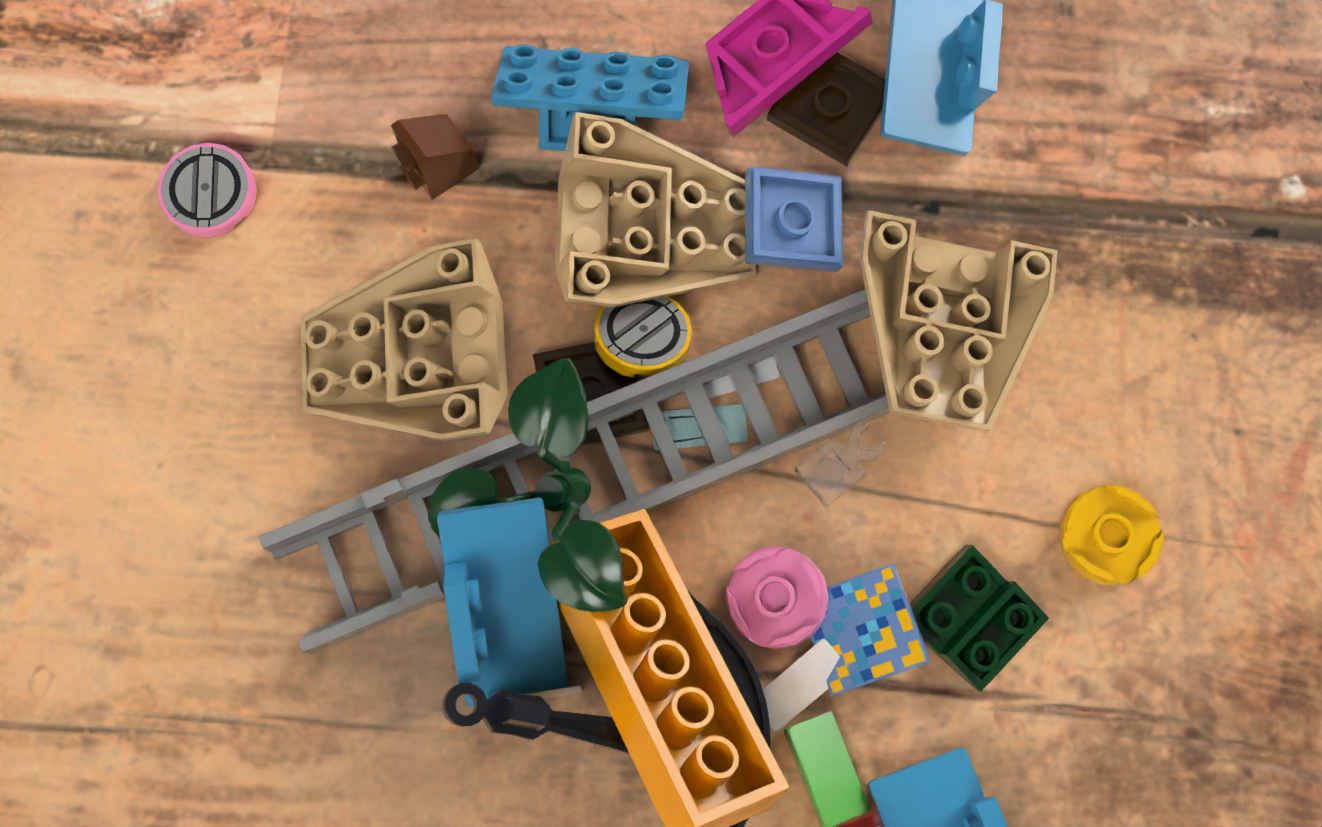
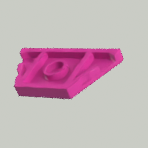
(774, 50)

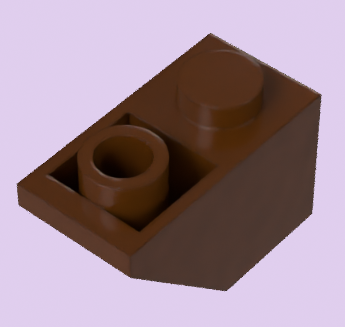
(433, 153)

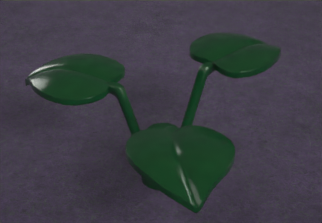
(553, 414)

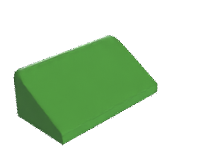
(826, 770)

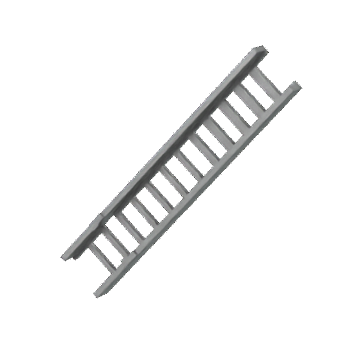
(644, 395)

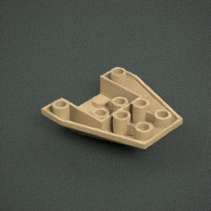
(643, 217)
(951, 319)
(412, 348)

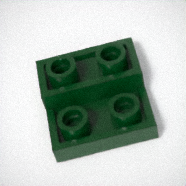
(975, 617)

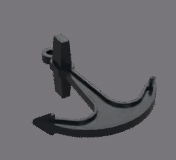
(531, 716)

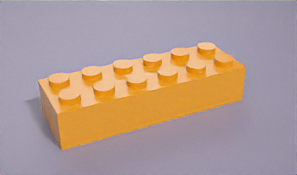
(674, 692)

